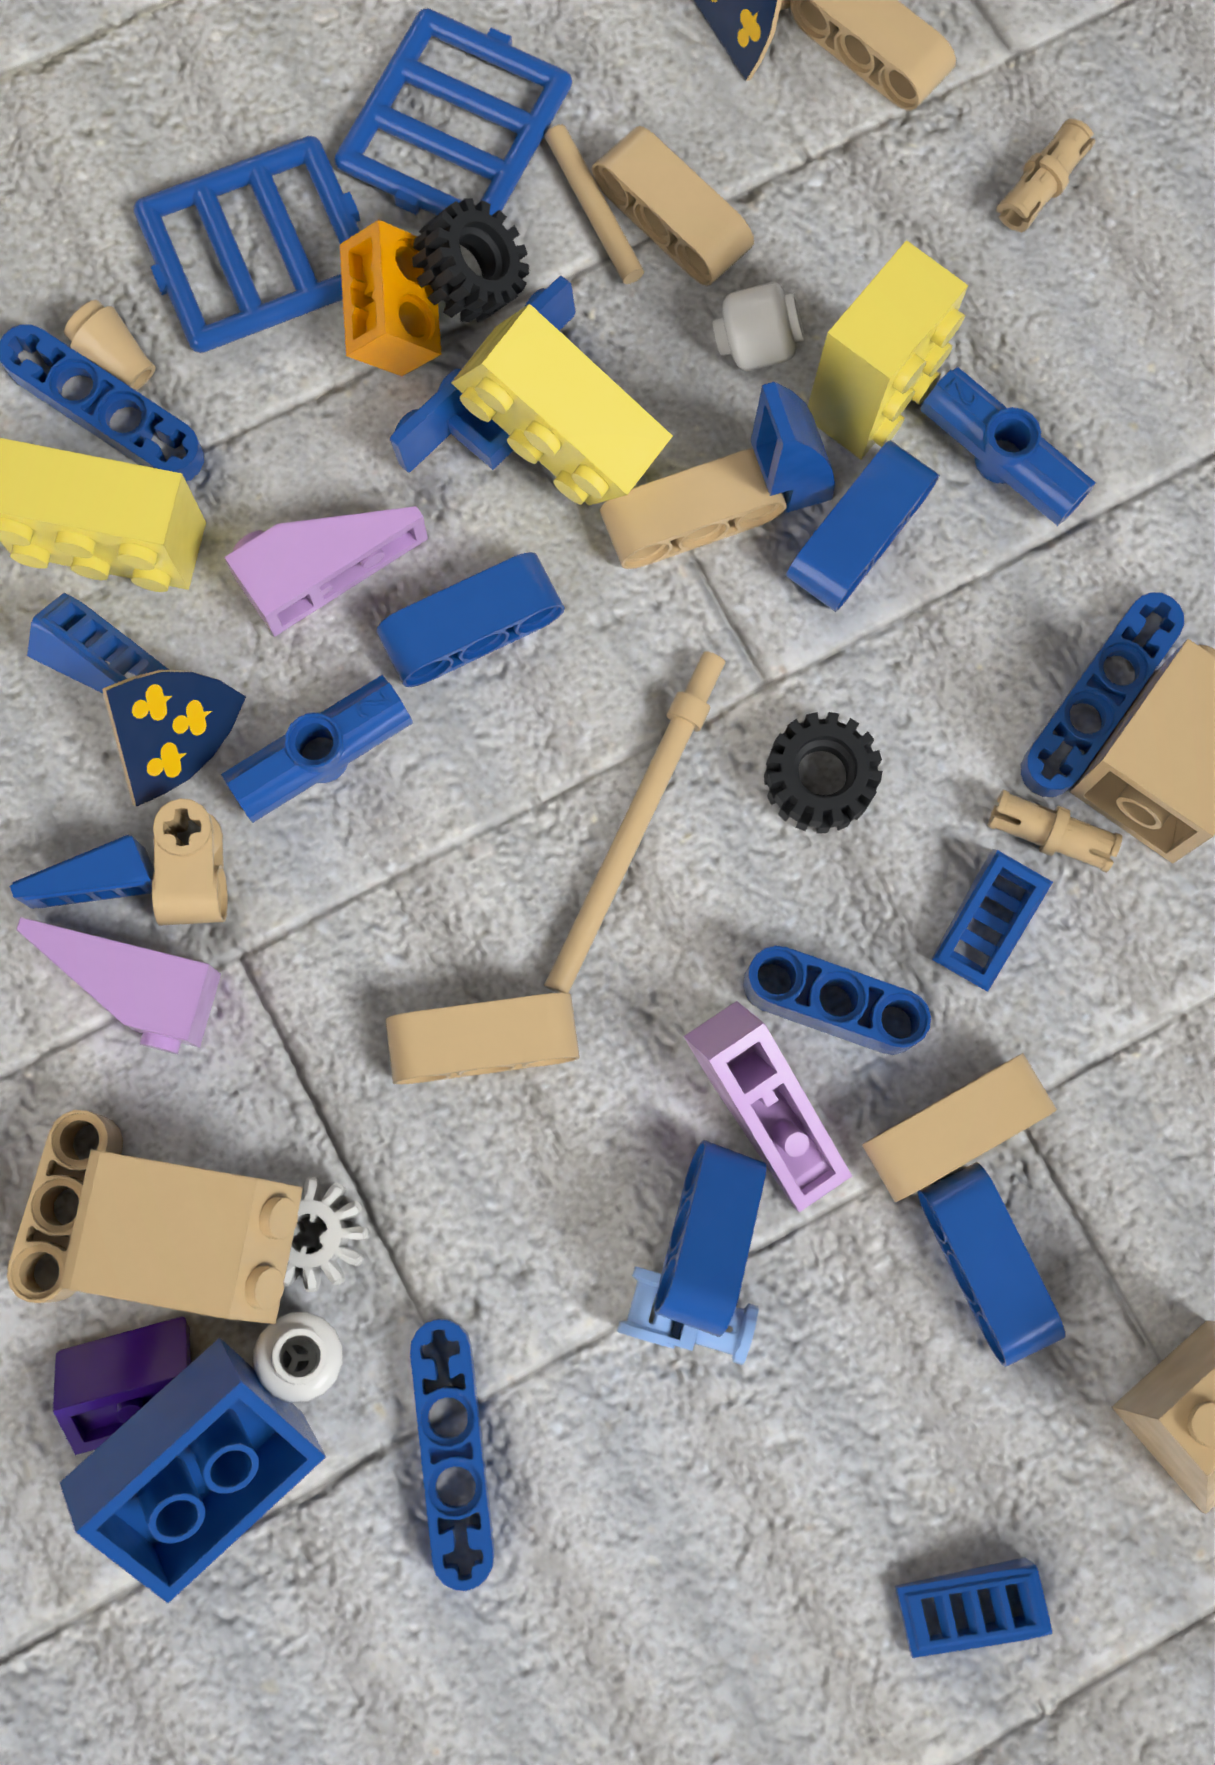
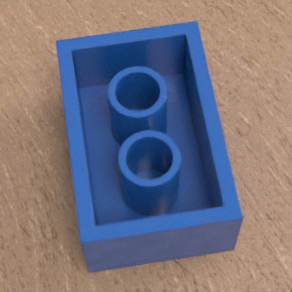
(190, 1472)

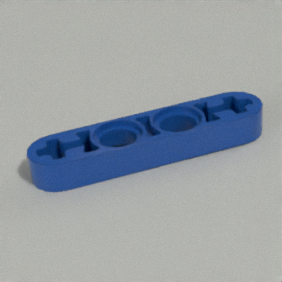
(103, 401)
(1102, 694)
(446, 1452)

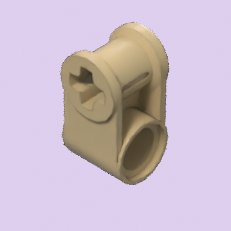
(188, 878)

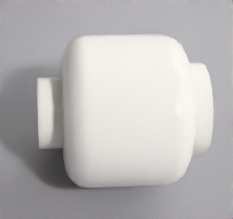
(759, 326)
(322, 1351)

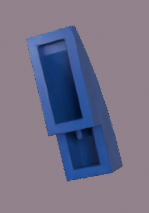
(790, 449)

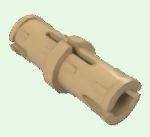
(1045, 175)
(1055, 831)

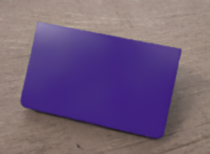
(114, 1377)

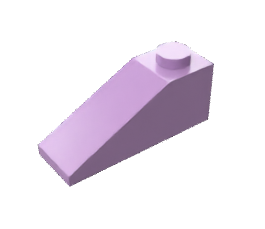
(313, 561)
(141, 987)
(768, 1104)

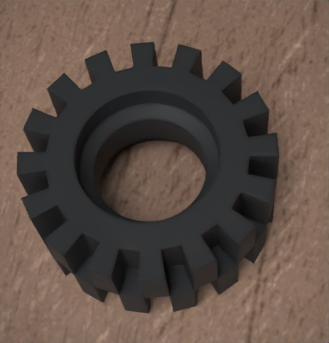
(449, 273)
(835, 738)

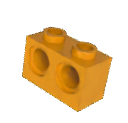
(383, 305)

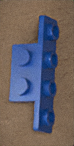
(444, 414)

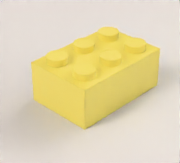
(886, 350)
(560, 409)
(98, 516)

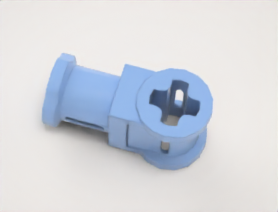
(672, 1333)

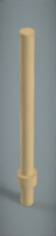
(686, 715)

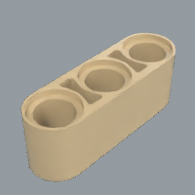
(880, 44)
(673, 205)
(690, 510)
(482, 1038)
(959, 1127)
(39, 1229)

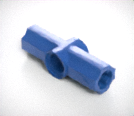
(980, 420)
(282, 772)

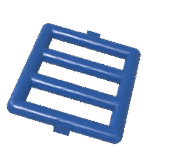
(404, 67)
(203, 193)

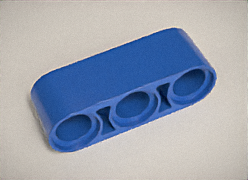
(862, 525)
(470, 619)
(866, 994)
(711, 1239)
(991, 1264)

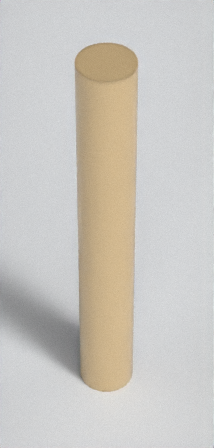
(594, 204)

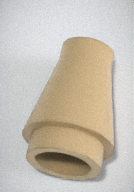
(106, 341)

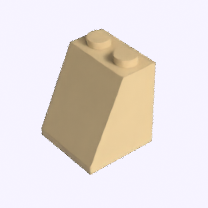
(1160, 759)
(182, 1237)
(1176, 1414)

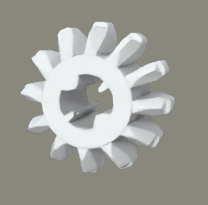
(333, 1239)

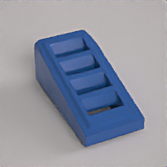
(80, 642)
(99, 874)
(1036, 889)
(1006, 1629)

